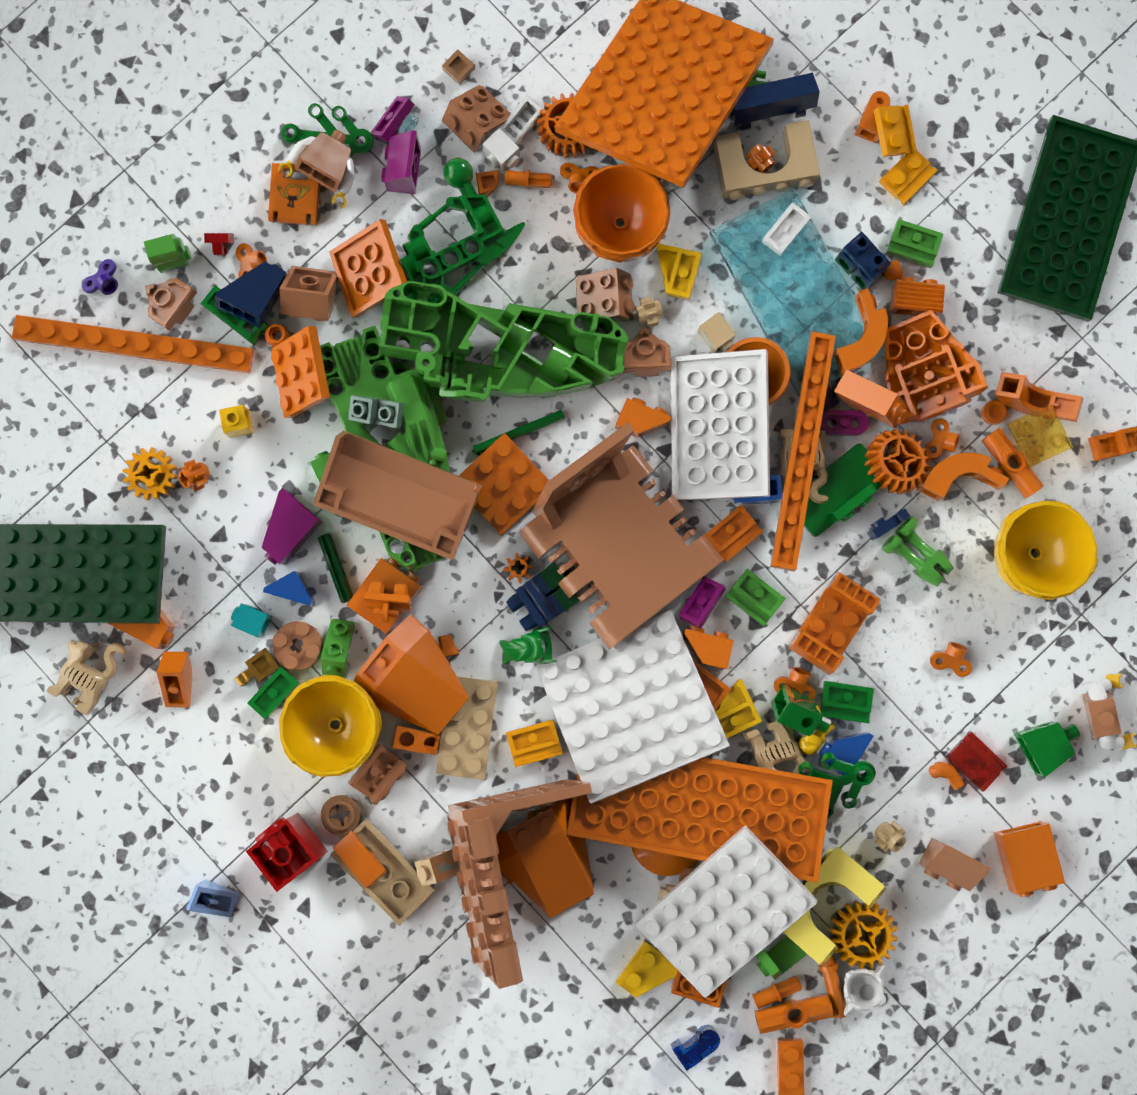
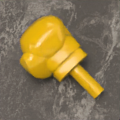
(811, 744)

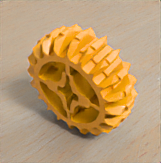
(854, 938)

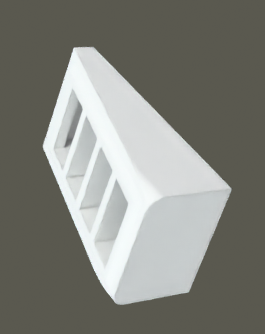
(515, 116)

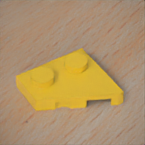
(678, 270)
(737, 710)
(645, 970)

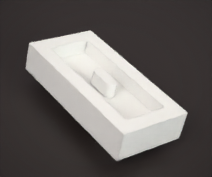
(786, 229)

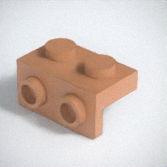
(378, 773)

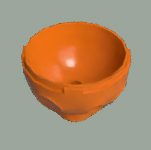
(625, 196)

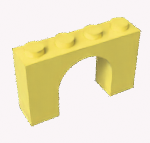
(841, 871)

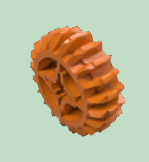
(547, 123)
(892, 469)

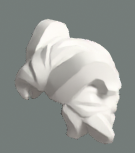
(864, 989)

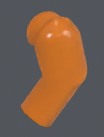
(946, 771)

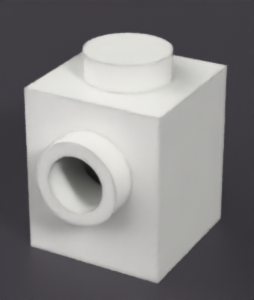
(501, 151)

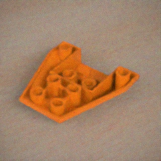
(413, 678)

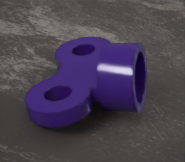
(102, 279)

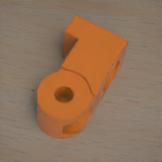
(867, 126)
(415, 740)

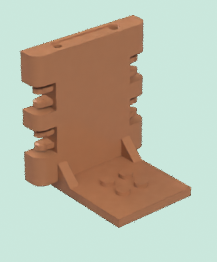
(617, 537)
(475, 848)

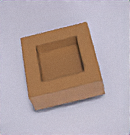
(458, 67)

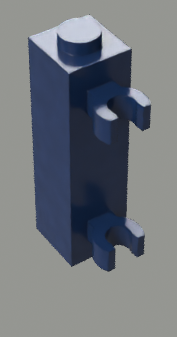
(776, 99)

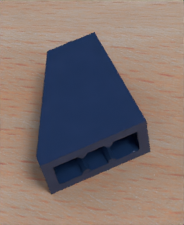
(252, 294)

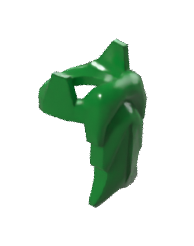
(529, 648)

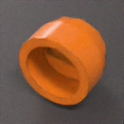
(894, 271)

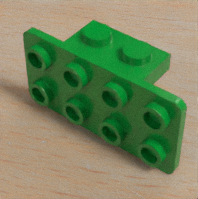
(845, 488)

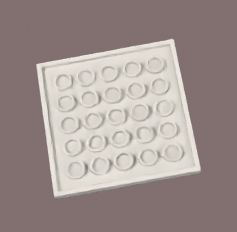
(632, 708)

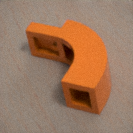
(874, 333)
(1023, 396)
(962, 464)

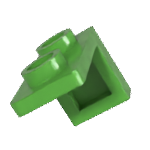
(336, 648)
(780, 958)

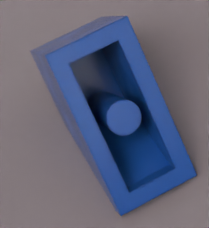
(847, 748)

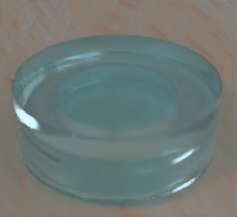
(409, 123)

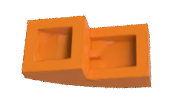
(1114, 443)
(359, 859)

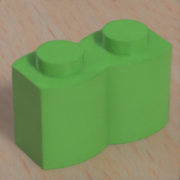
(167, 253)

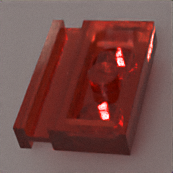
(976, 761)

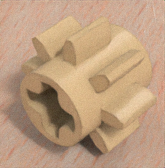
(649, 312)
(890, 836)

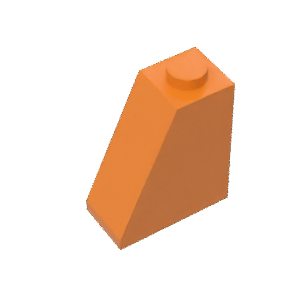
(152, 634)

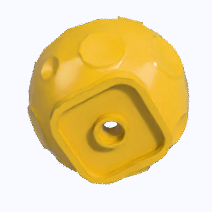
(1062, 544)
(308, 728)

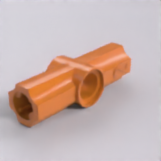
(1021, 476)
(810, 1010)

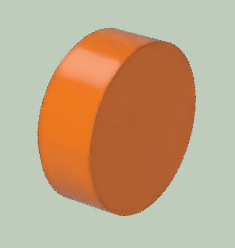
(994, 412)

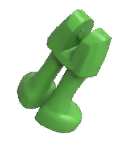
(924, 567)

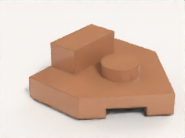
(170, 302)
(646, 355)

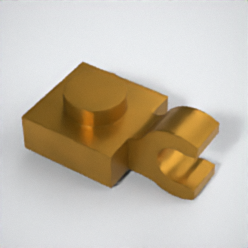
(259, 666)

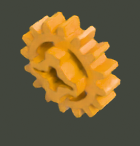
(146, 464)

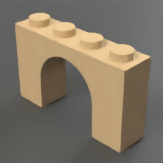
(740, 179)

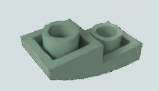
(376, 411)

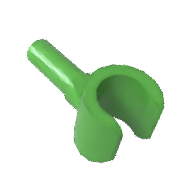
(437, 454)

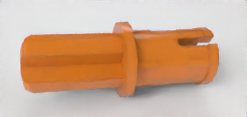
(528, 179)
(777, 992)

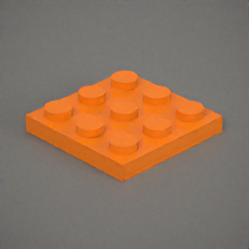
(367, 268)
(300, 372)
(508, 482)

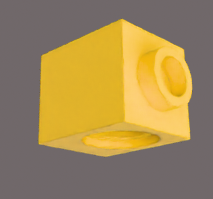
(236, 421)

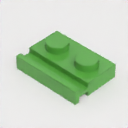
(914, 243)
(755, 597)

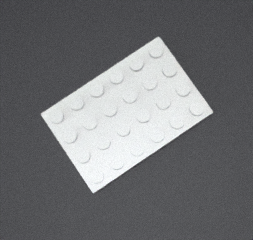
(720, 425)
(725, 911)

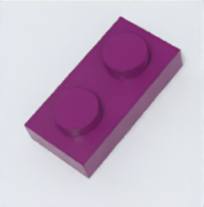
(392, 119)
(702, 602)

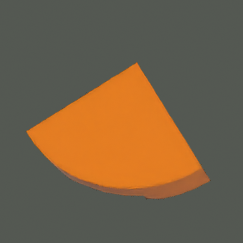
(487, 182)

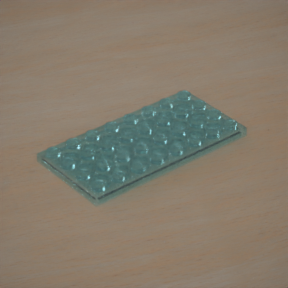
(790, 291)

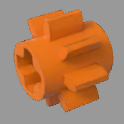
(760, 158)
(194, 475)
(513, 564)

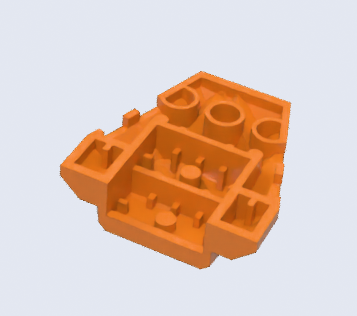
(930, 368)

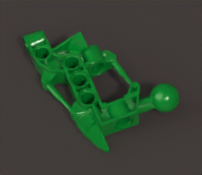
(487, 234)

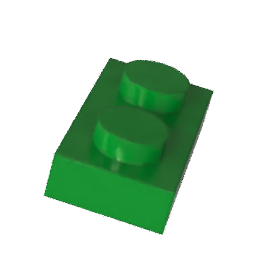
(273, 692)

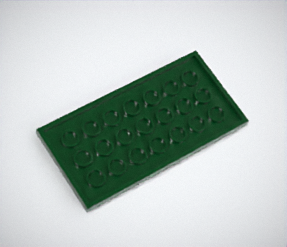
(1070, 218)
(81, 573)

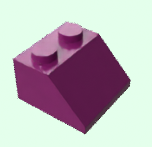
(402, 163)

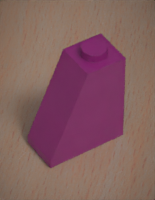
(288, 528)

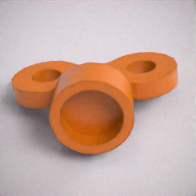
(576, 175)
(250, 259)
(941, 439)
(953, 659)
(798, 680)

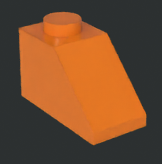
(175, 679)

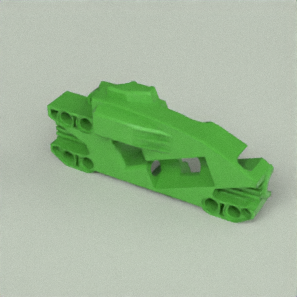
(575, 363)
(421, 417)

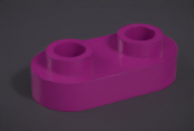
(842, 421)

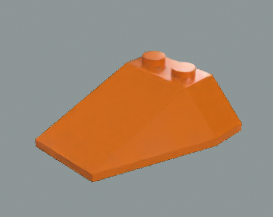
(545, 860)

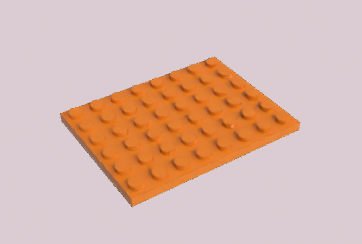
(664, 87)

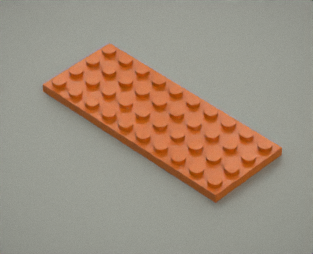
(708, 803)

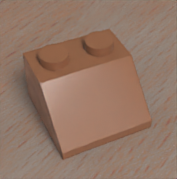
(308, 293)
(952, 865)

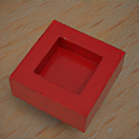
(219, 241)

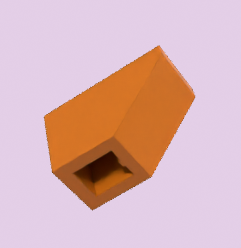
(642, 417)
(709, 649)

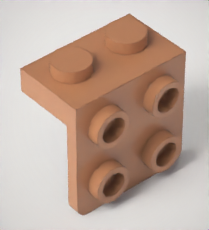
(474, 116)
(606, 293)

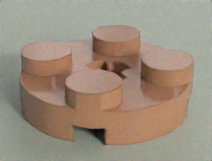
(310, 650)

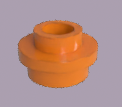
(272, 330)

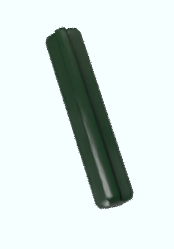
(335, 568)

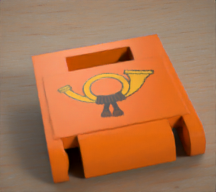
(293, 198)

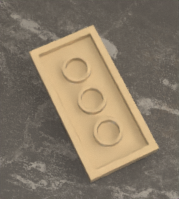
(468, 735)
(399, 889)

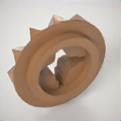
(335, 825)

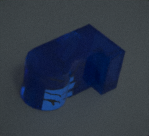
(697, 1047)

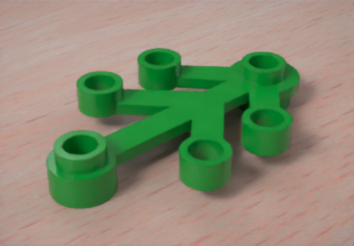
(351, 139)
(852, 776)

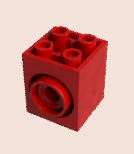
(286, 850)

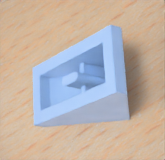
(213, 899)

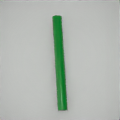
(522, 430)

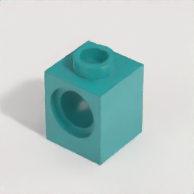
(250, 620)

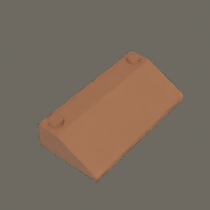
(397, 494)

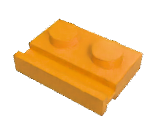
(895, 130)
(908, 176)
(534, 743)

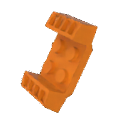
(833, 623)

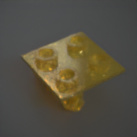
(1040, 435)

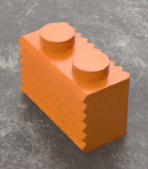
(917, 297)

